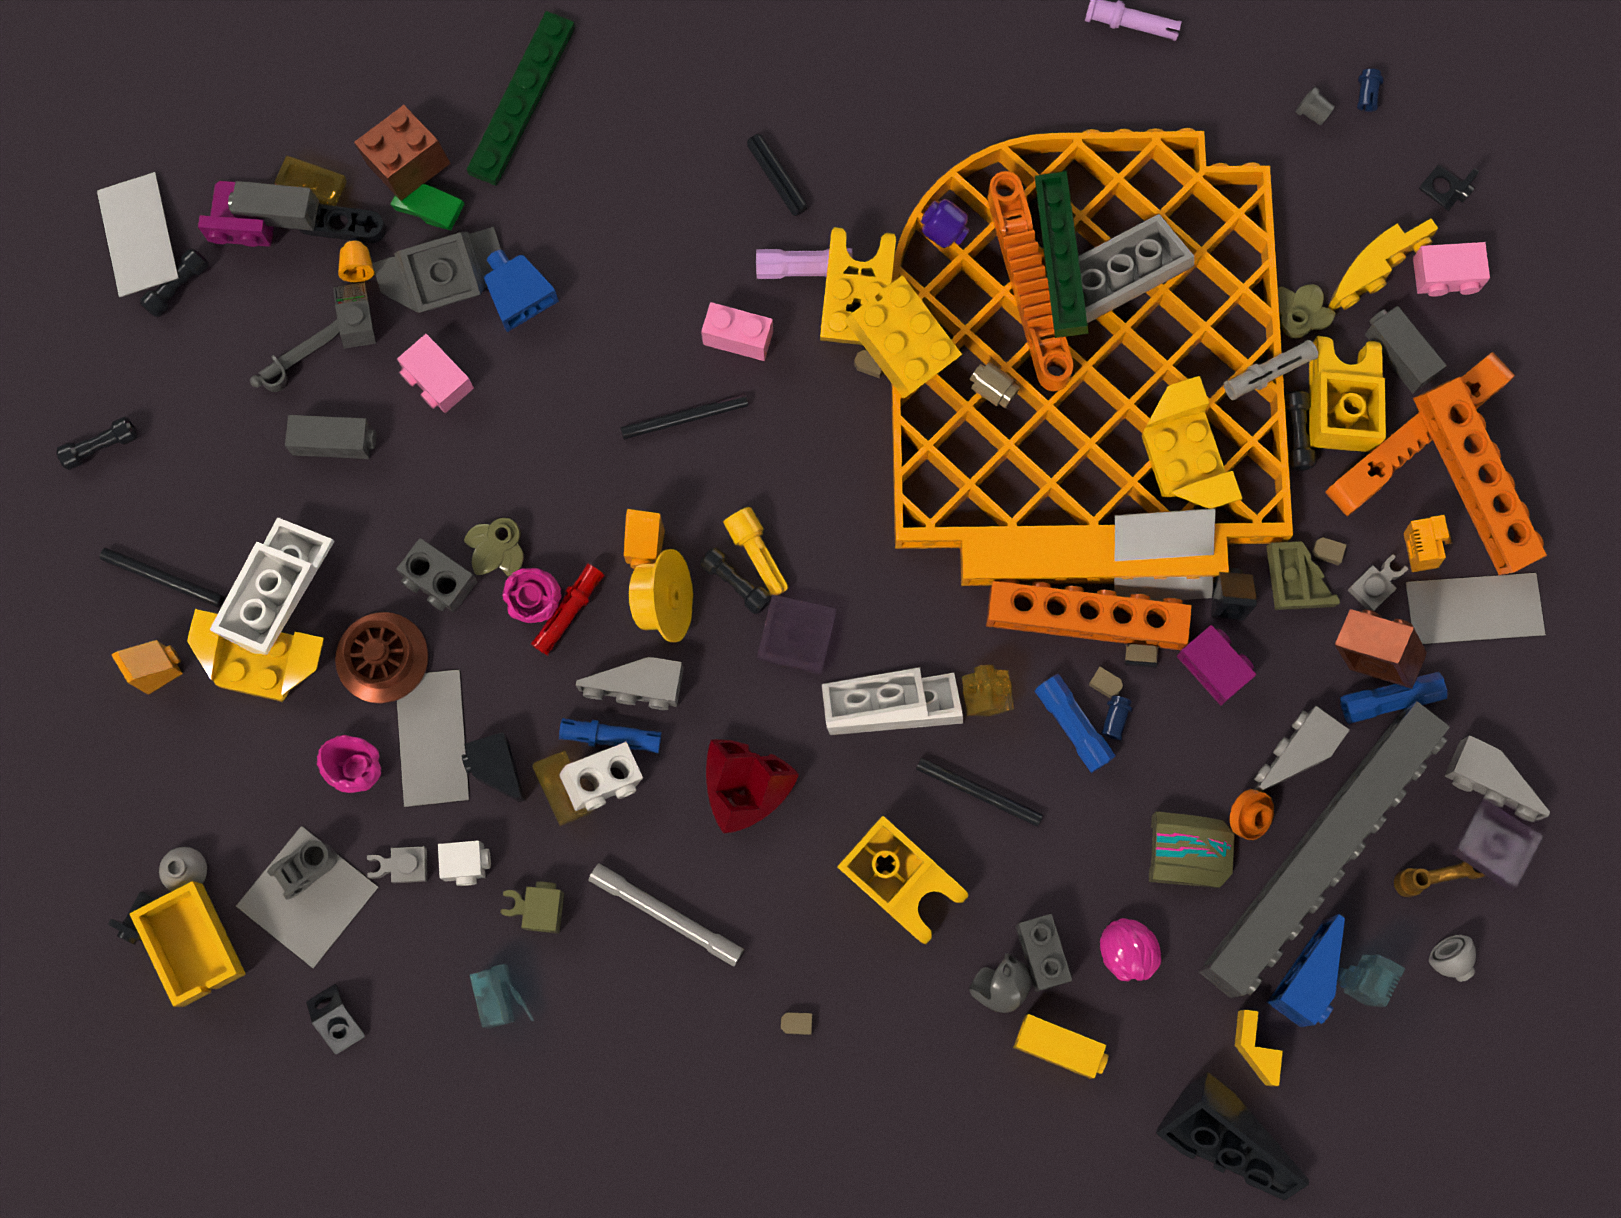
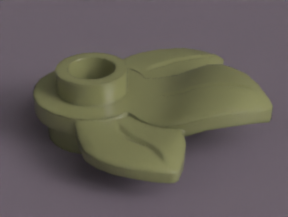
(1305, 307)
(492, 551)

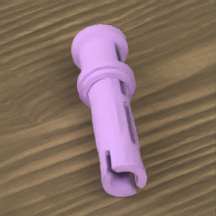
(1117, 14)

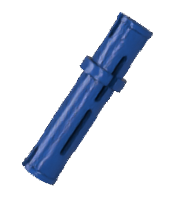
(604, 734)

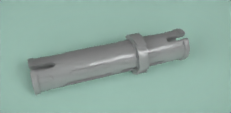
(1259, 375)

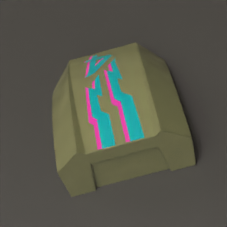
(1190, 850)

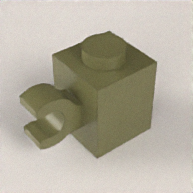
(540, 909)

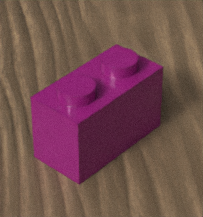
(1217, 664)

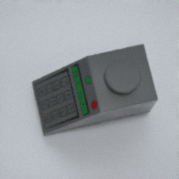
(354, 315)

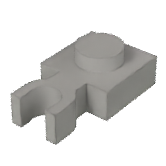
(1375, 586)
(405, 865)

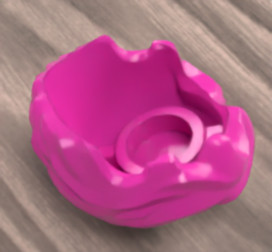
(531, 595)
(349, 763)
(1130, 950)

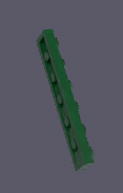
(520, 98)
(1061, 255)

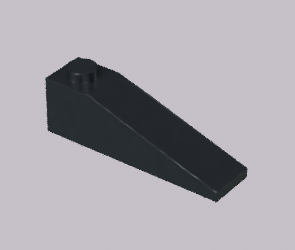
(1219, 1128)

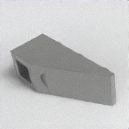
(642, 680)
(1311, 744)
(1489, 772)

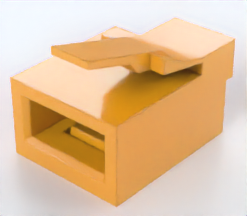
(1425, 542)

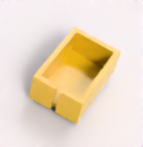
(902, 336)
(187, 944)

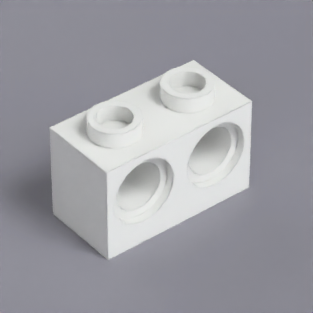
(597, 770)

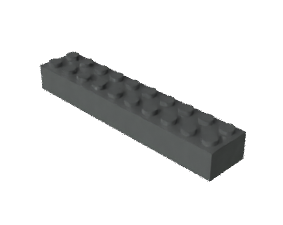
(1324, 850)

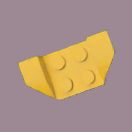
(1185, 449)
(260, 675)

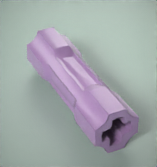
(780, 263)

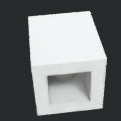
(463, 862)

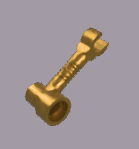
(1413, 881)

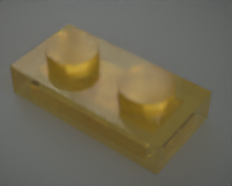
(323, 182)
(553, 787)

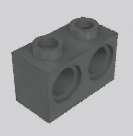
(440, 571)
(1043, 953)

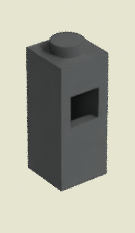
(274, 204)
(1405, 349)
(329, 436)

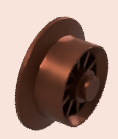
(381, 657)

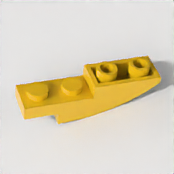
(1377, 259)

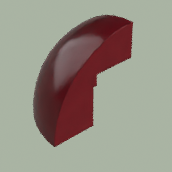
(744, 784)

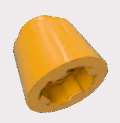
(355, 262)

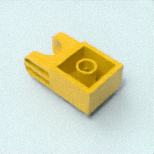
(852, 282)
(1346, 399)
(906, 884)

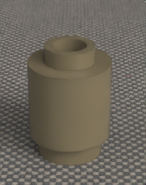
(994, 385)

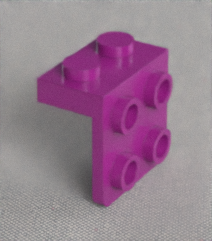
(224, 228)

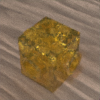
(987, 691)

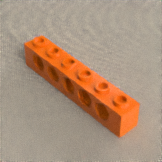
(1464, 471)
(1172, 611)

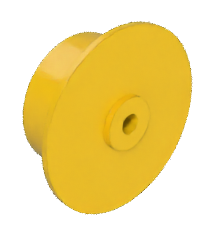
(662, 596)

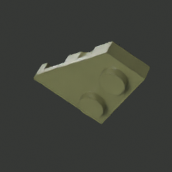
(1296, 579)

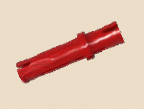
(568, 608)

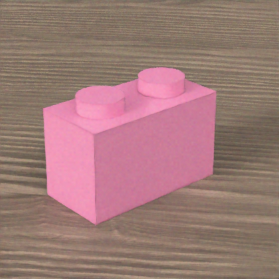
(1451, 268)
(737, 331)
(435, 374)

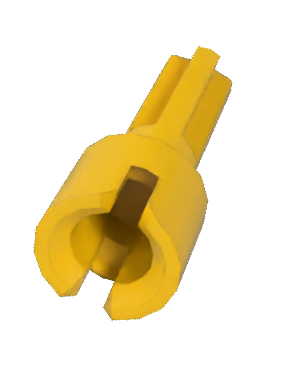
(747, 531)

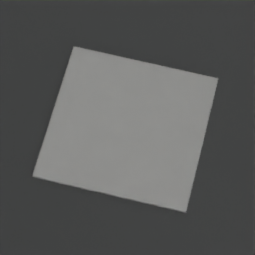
(1164, 536)
(317, 915)

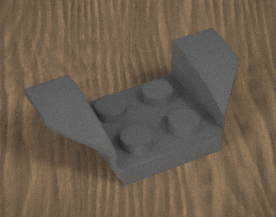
(438, 270)

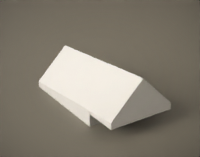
(270, 586)
(891, 702)

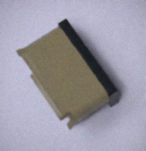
(1141, 655)

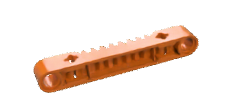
(1028, 279)
(1358, 486)

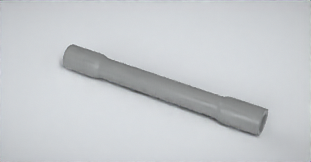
(618, 886)

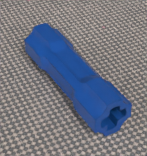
(1394, 697)
(1061, 703)

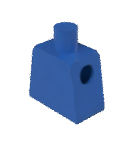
(517, 289)

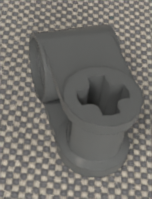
(297, 871)

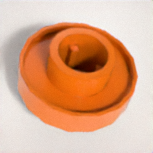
(1251, 814)

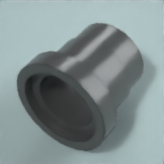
(1315, 106)

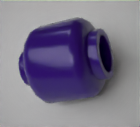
(945, 223)

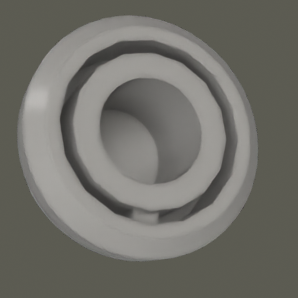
(181, 867)
(1454, 957)

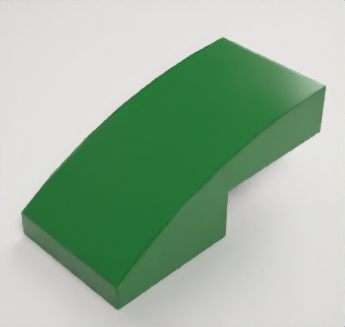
(431, 206)

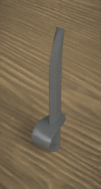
(293, 356)

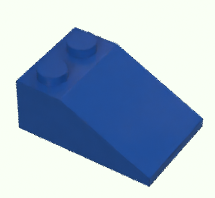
(1312, 979)

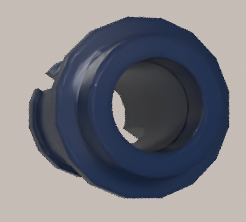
(1369, 89)
(1116, 717)

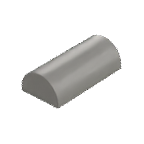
(1131, 265)

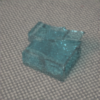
(1371, 980)
(493, 996)

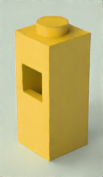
(1061, 1047)

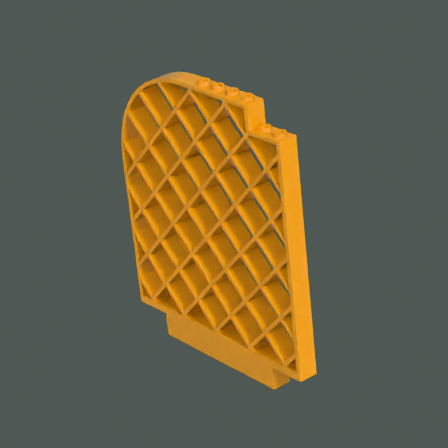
(1087, 550)

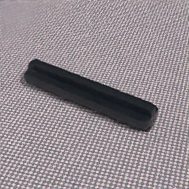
(777, 174)

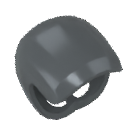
(1000, 989)

